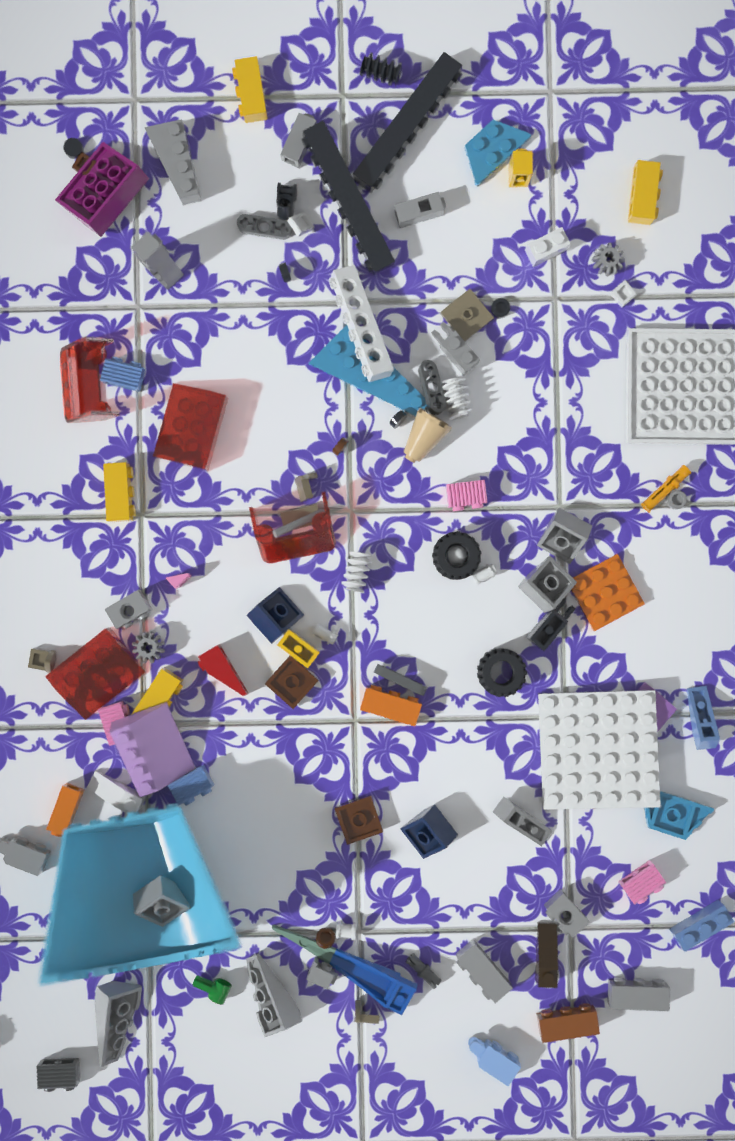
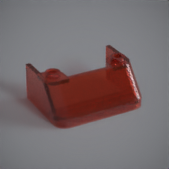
(82, 380)
(296, 545)

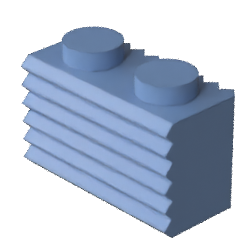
(122, 374)
(191, 785)

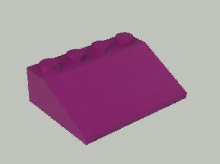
(104, 191)

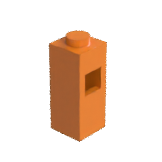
(65, 809)

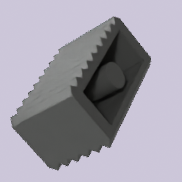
(58, 1074)

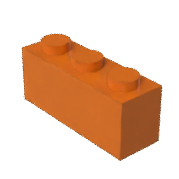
(391, 705)

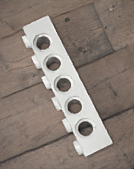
(349, 278)

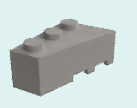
(156, 259)

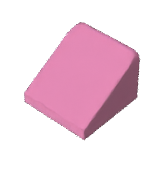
(178, 580)

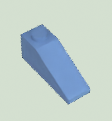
(702, 718)

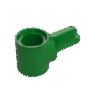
(217, 990)

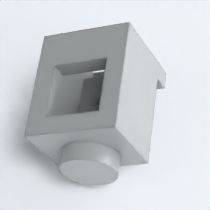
(321, 974)

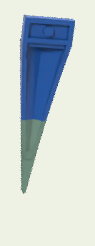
(376, 980)

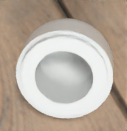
(457, 554)

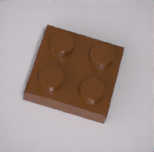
(291, 682)
(358, 819)

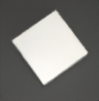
(300, 224)
(623, 293)

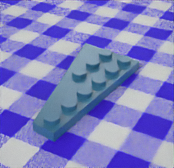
(340, 361)

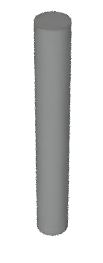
(295, 524)

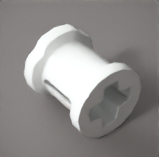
(346, 930)

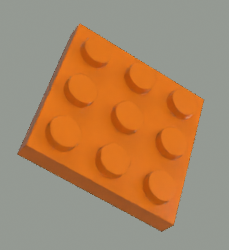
(606, 592)

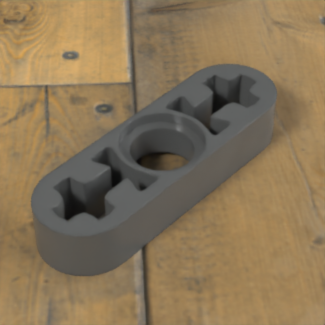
(259, 219)
(440, 400)
(400, 679)

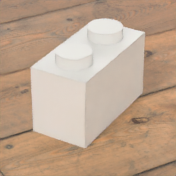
(547, 246)

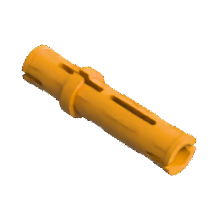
(671, 483)

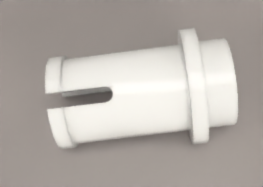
(484, 574)
(325, 634)

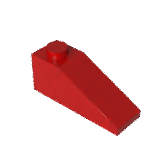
(219, 666)

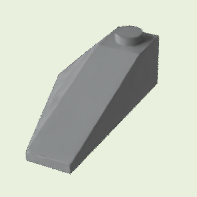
(275, 1005)
(113, 1013)

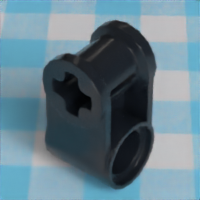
(286, 200)

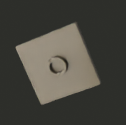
(467, 315)

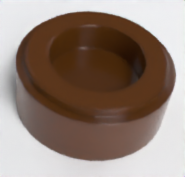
(340, 446)
(325, 938)

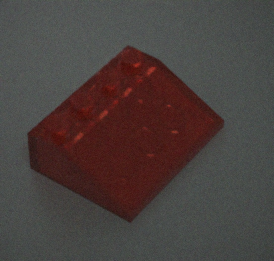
(191, 426)
(95, 673)

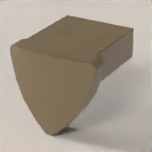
(303, 486)
(42, 660)
(362, 1018)

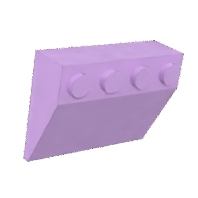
(151, 748)

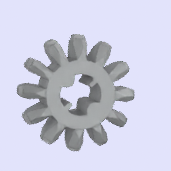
(601, 256)
(146, 653)

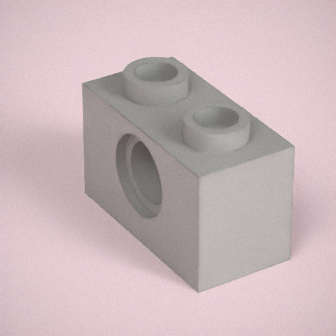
(117, 613)
(574, 922)

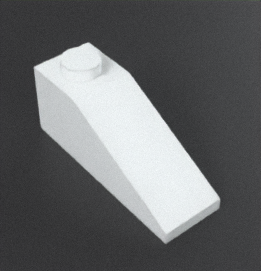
(116, 793)

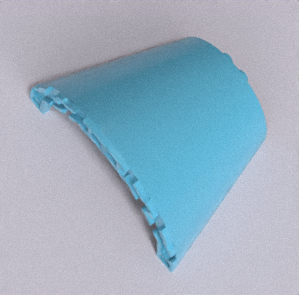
(93, 903)

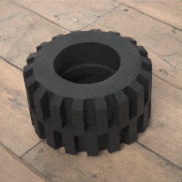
(468, 543)
(518, 675)

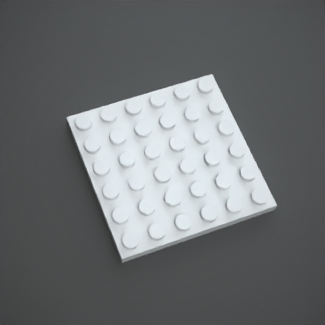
(680, 386)
(599, 750)

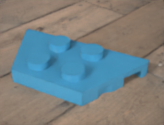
(492, 148)
(676, 815)

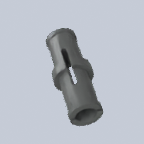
(423, 970)

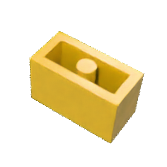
(520, 168)
(298, 648)

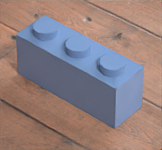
(701, 925)

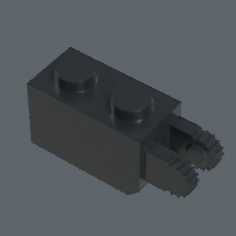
(550, 626)

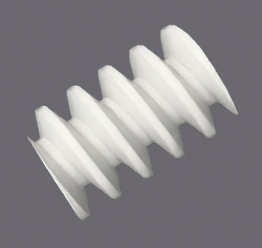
(456, 396)
(356, 571)

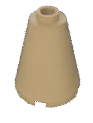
(424, 435)

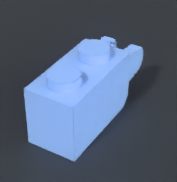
(495, 1060)

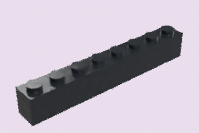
(407, 122)
(348, 197)

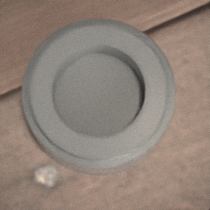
(676, 499)

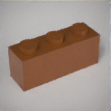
(568, 1023)

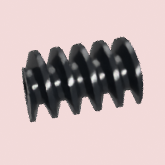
(381, 69)

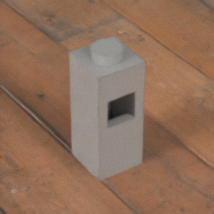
(294, 150)
(419, 209)

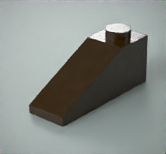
(546, 955)

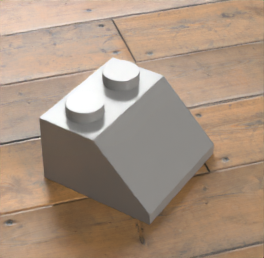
(564, 535)
(547, 584)
(160, 901)

